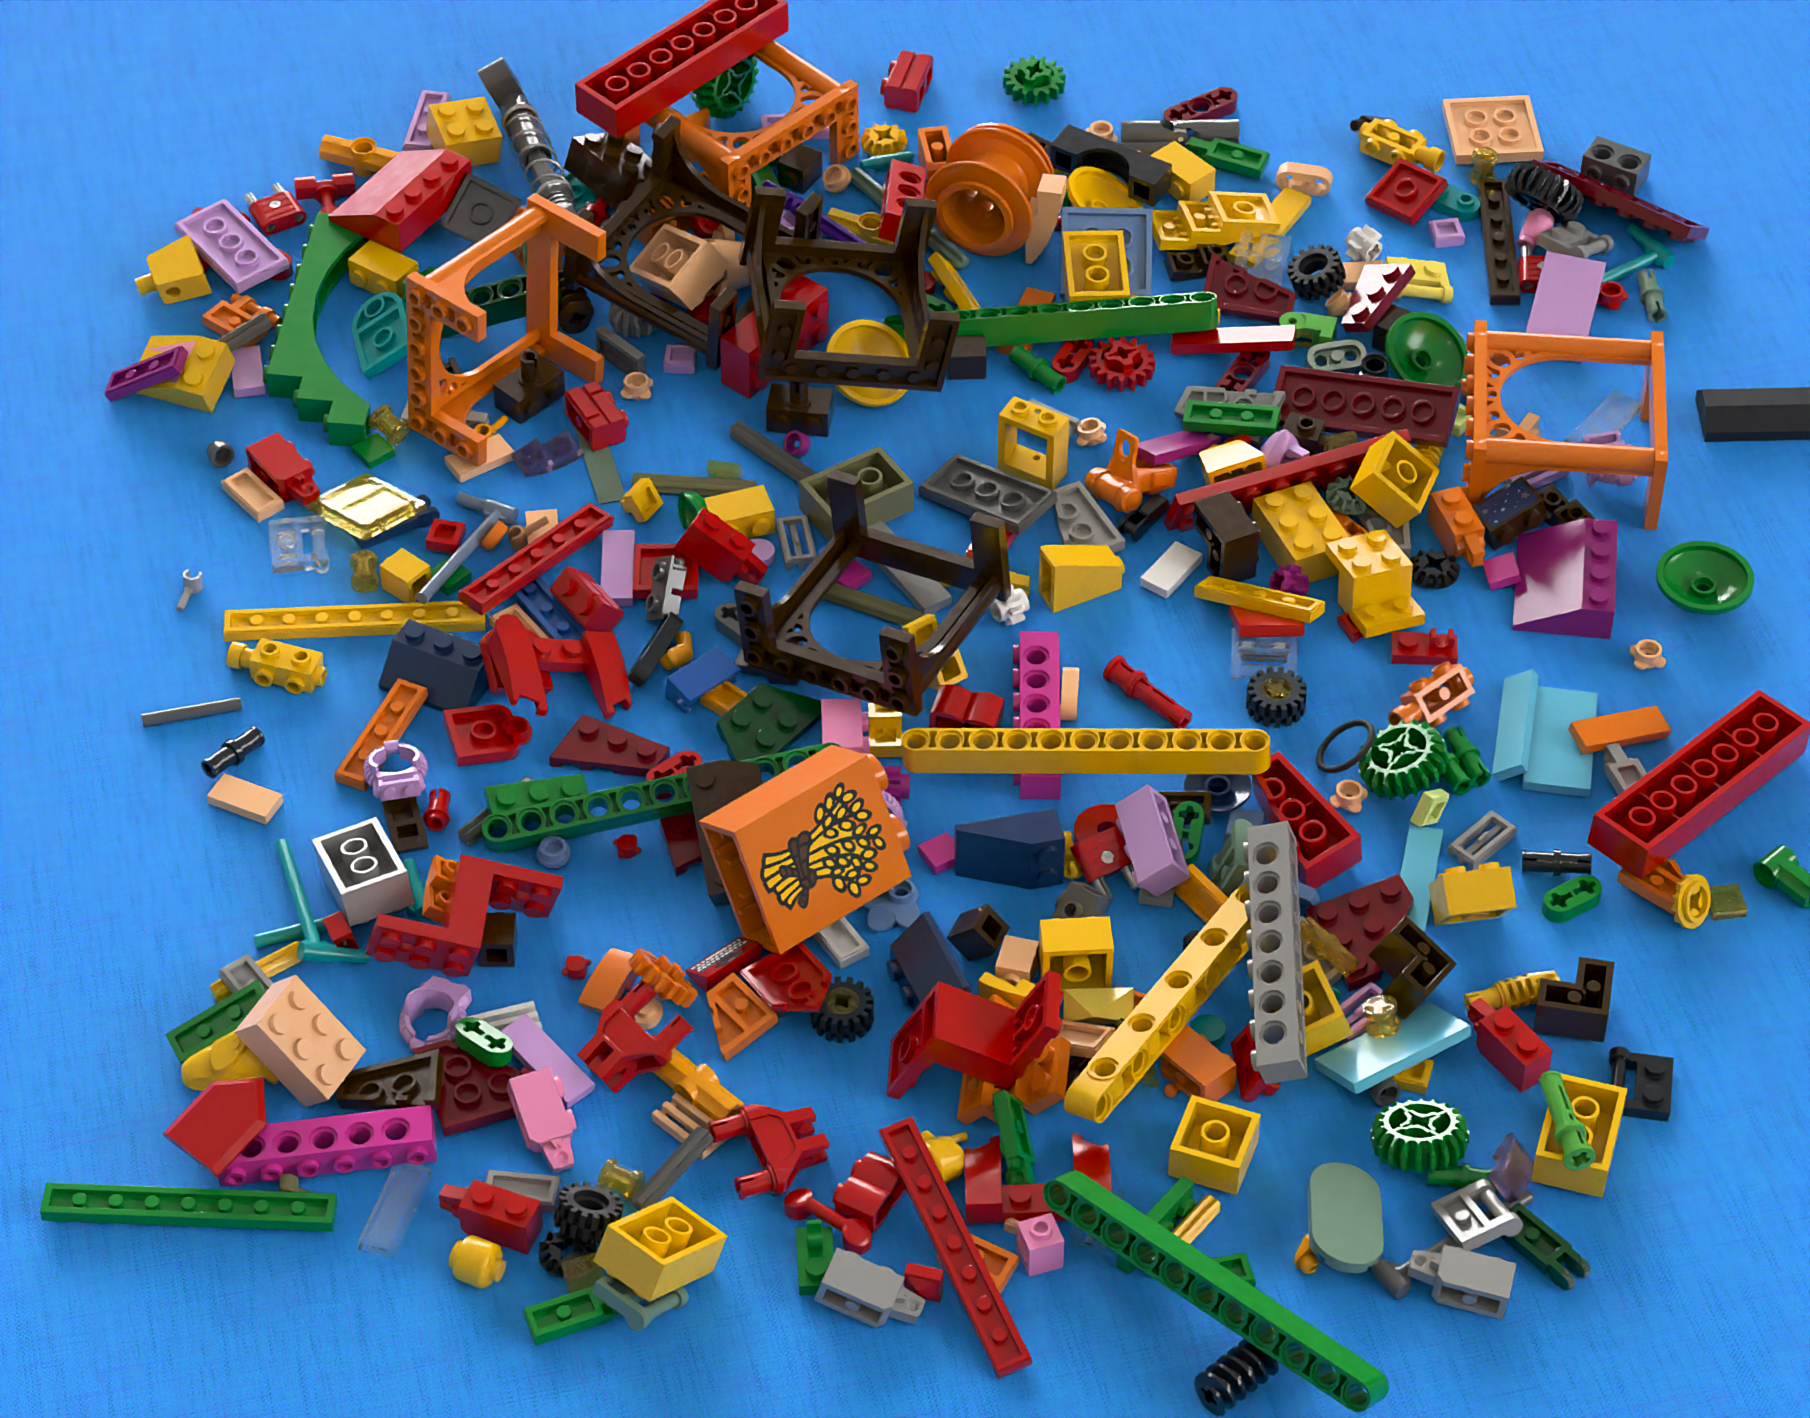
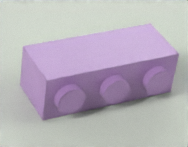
(1151, 841)

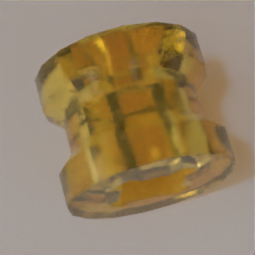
(1381, 1016)

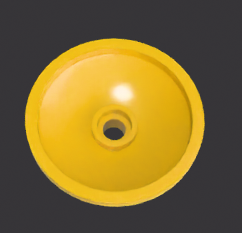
(1098, 189)
(868, 338)

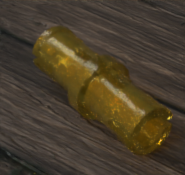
(1328, 947)

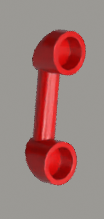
(855, 1233)

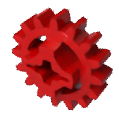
(1121, 364)

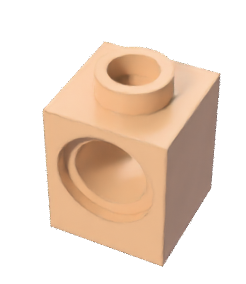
(1017, 960)

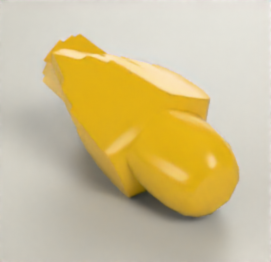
(223, 1061)

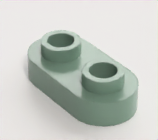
(1334, 354)

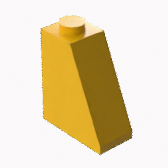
(1077, 574)

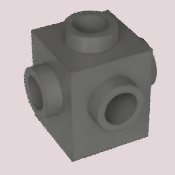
(1081, 902)

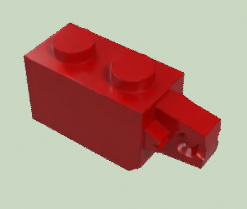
(283, 469)
(720, 549)
(1509, 1044)
(495, 1214)

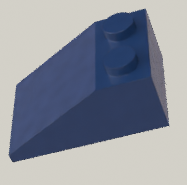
(1012, 850)

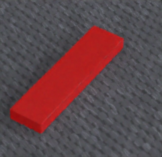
(1235, 340)

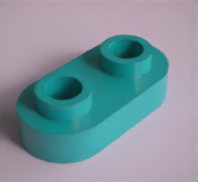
(1457, 204)

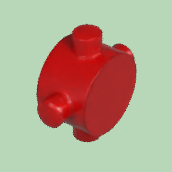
(627, 846)
(576, 967)

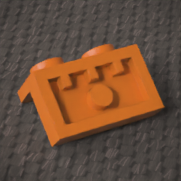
(1044, 1078)

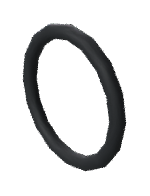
(1370, 740)

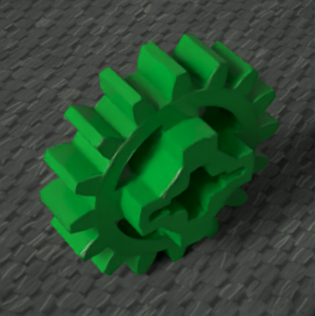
(1034, 80)

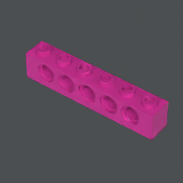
(1037, 702)
(336, 1145)

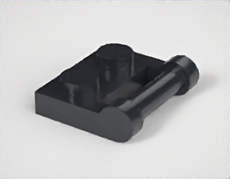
(1652, 1083)

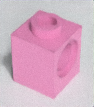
(1040, 1244)

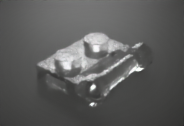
(287, 544)
(1261, 650)

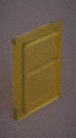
(366, 506)

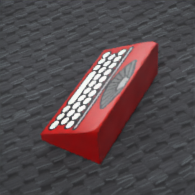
(723, 962)

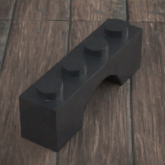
(1145, 175)

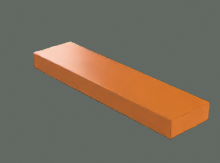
(385, 725)

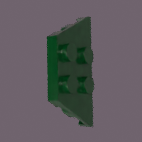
(766, 722)

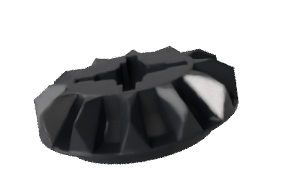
(1431, 577)
(551, 1255)

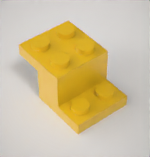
(1375, 583)

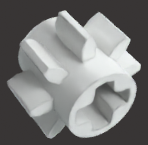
(1363, 244)
(1012, 609)

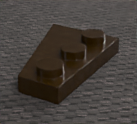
(394, 1084)

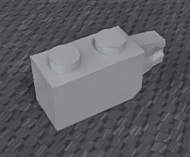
(1465, 1279)
(867, 1291)

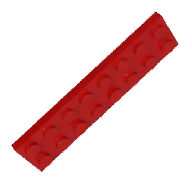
(1318, 469)

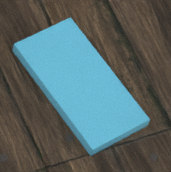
(1554, 757)
(1372, 1060)

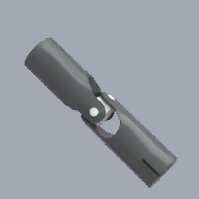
(1176, 130)

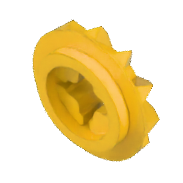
(895, 144)
(1691, 892)

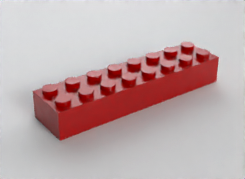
(677, 61)
(1699, 784)

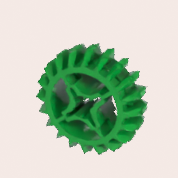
(728, 90)
(1404, 760)
(1419, 1136)

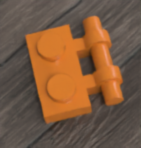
(227, 317)

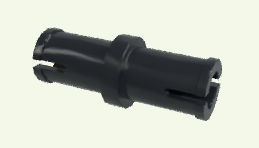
(232, 752)
(1556, 862)

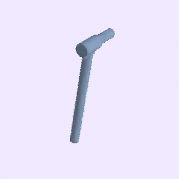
(493, 512)

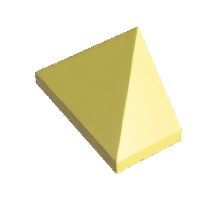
(1098, 1005)

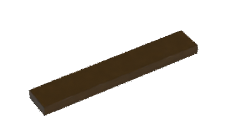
(1498, 242)

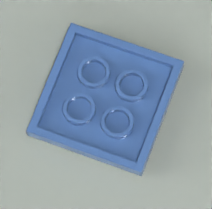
(1137, 239)

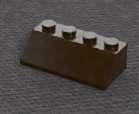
(711, 788)

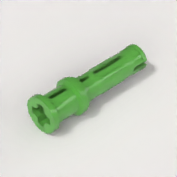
(1569, 1131)

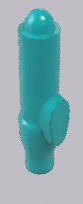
(882, 163)

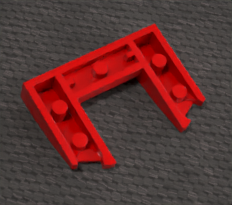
(595, 654)
(994, 1203)

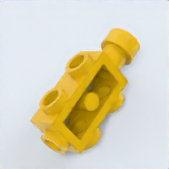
(1389, 143)
(279, 664)

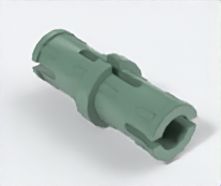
(1651, 295)

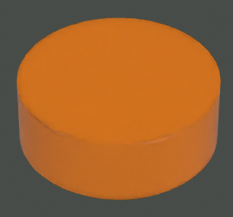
(494, 536)

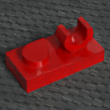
(1422, 648)
(1249, 1081)

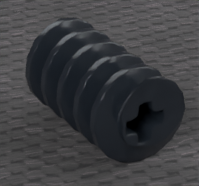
(1233, 1377)

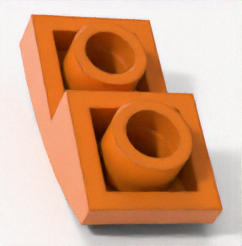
(437, 887)
(608, 981)

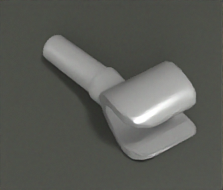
(190, 587)

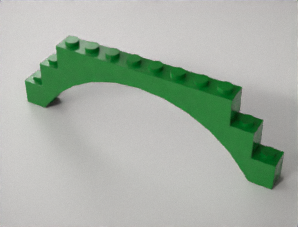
(295, 360)

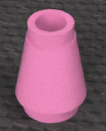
(1535, 223)

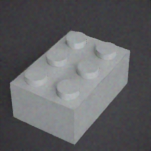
(363, 871)

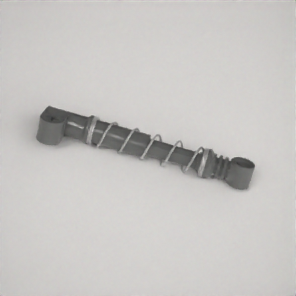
(521, 125)

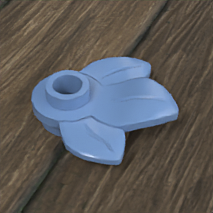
(893, 907)

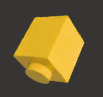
(404, 575)

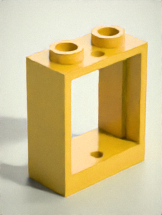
(1024, 462)

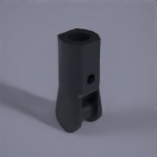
(1144, 517)

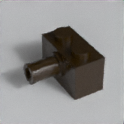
(529, 387)
(799, 409)

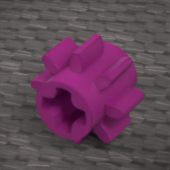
(1290, 580)
(897, 783)

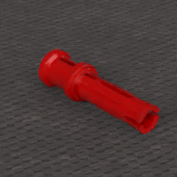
(1136, 685)

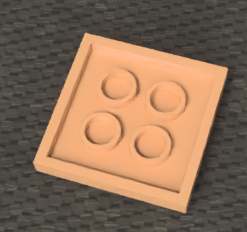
(1493, 122)

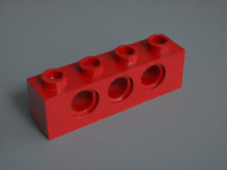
(901, 182)

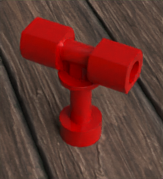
(325, 191)

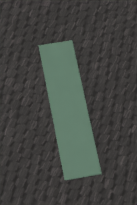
(602, 472)

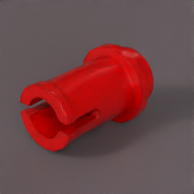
(437, 814)

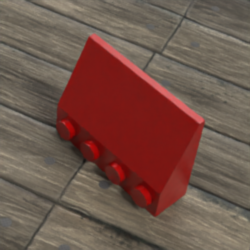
(404, 197)

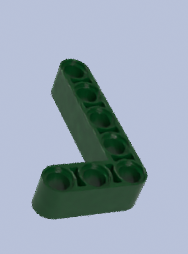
(501, 299)

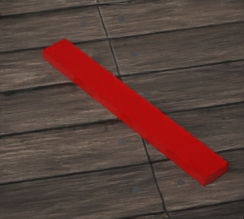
(955, 1247)

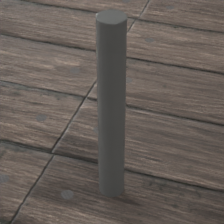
(191, 711)

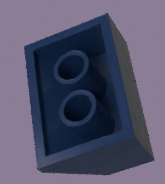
(440, 662)
(922, 960)

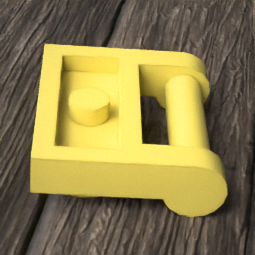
(1428, 282)

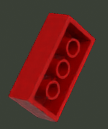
(741, 346)

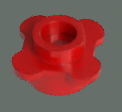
(1611, 295)

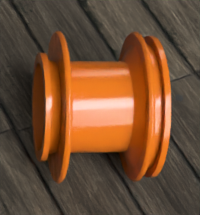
(988, 188)

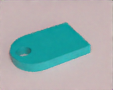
(380, 335)

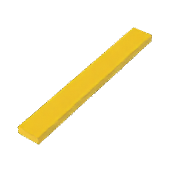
(347, 620)

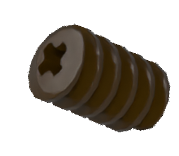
(574, 308)

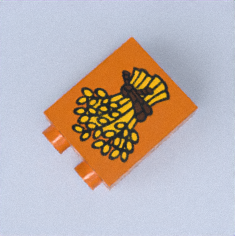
(808, 847)

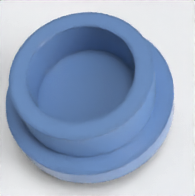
(553, 852)

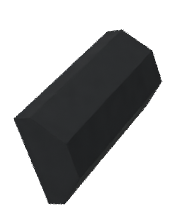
(1754, 414)

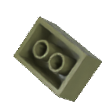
(885, 487)

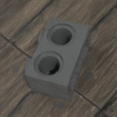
(1616, 165)

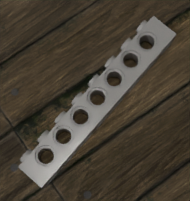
(1288, 1057)

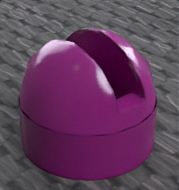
(789, 442)

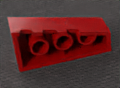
(1323, 837)

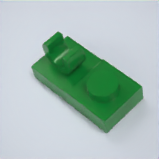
(813, 1255)

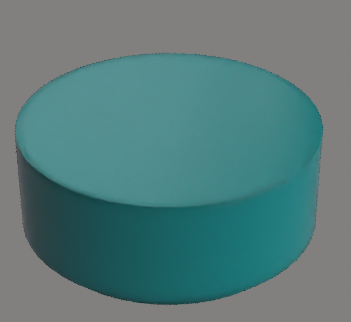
(1211, 1027)

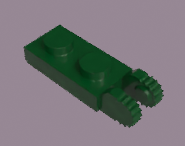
(1547, 1249)

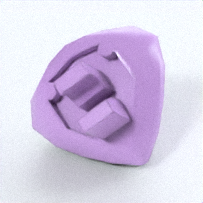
(1282, 448)

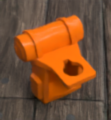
(1128, 476)

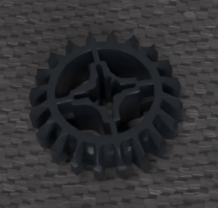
(1543, 189)

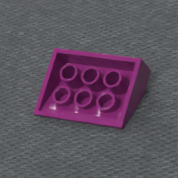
(1567, 579)

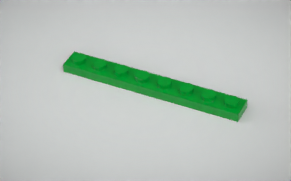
(189, 1207)

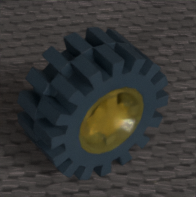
(1276, 697)
(844, 1011)

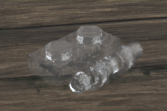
(1270, 254)

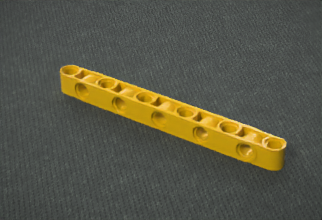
(1162, 1013)

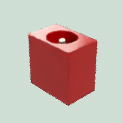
(340, 931)

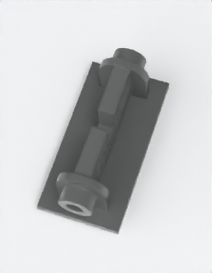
(666, 575)

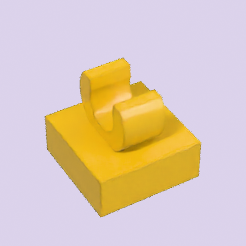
(642, 500)

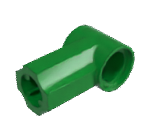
(1782, 870)

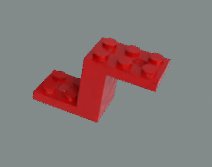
(459, 939)
(975, 1035)

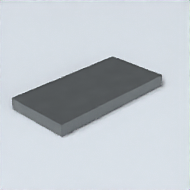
(989, 491)

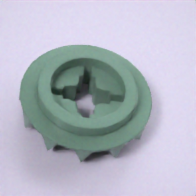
(1340, 499)

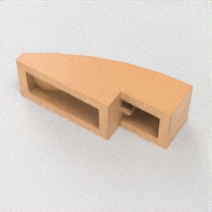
(1045, 213)

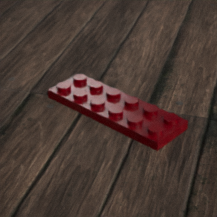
(1628, 205)
(1370, 404)

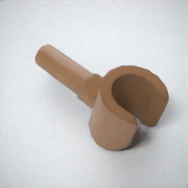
(518, 534)

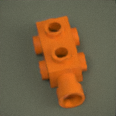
(1429, 702)

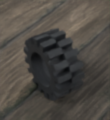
(1310, 262)
(586, 1211)

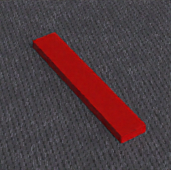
(535, 559)

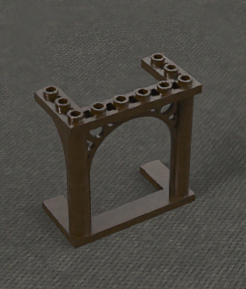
(677, 178)
(779, 322)
(907, 670)

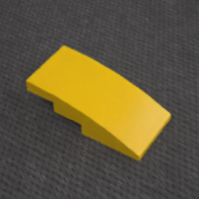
(1213, 221)

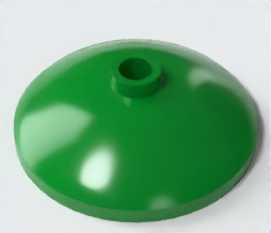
(1426, 350)
(1705, 577)

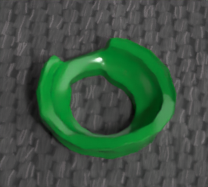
(689, 506)

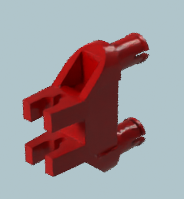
(623, 1047)
(777, 1143)

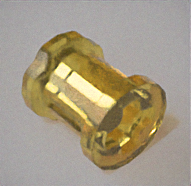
(1484, 161)
(389, 424)
(364, 571)
(621, 1179)

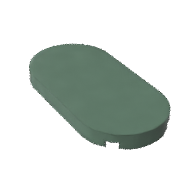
(1345, 1217)

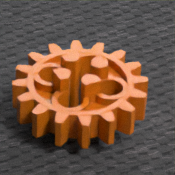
(663, 977)

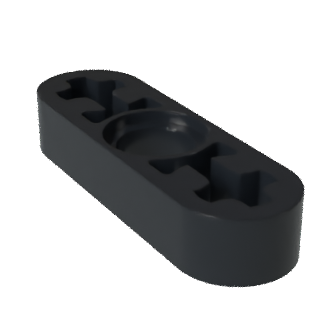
(654, 649)

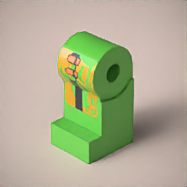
(1311, 328)

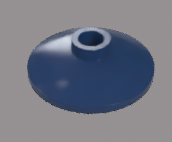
(1227, 790)

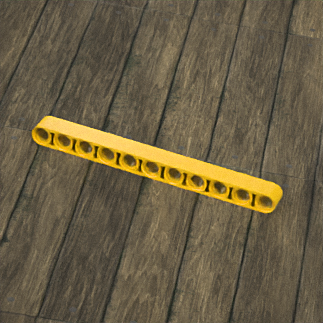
(1085, 751)

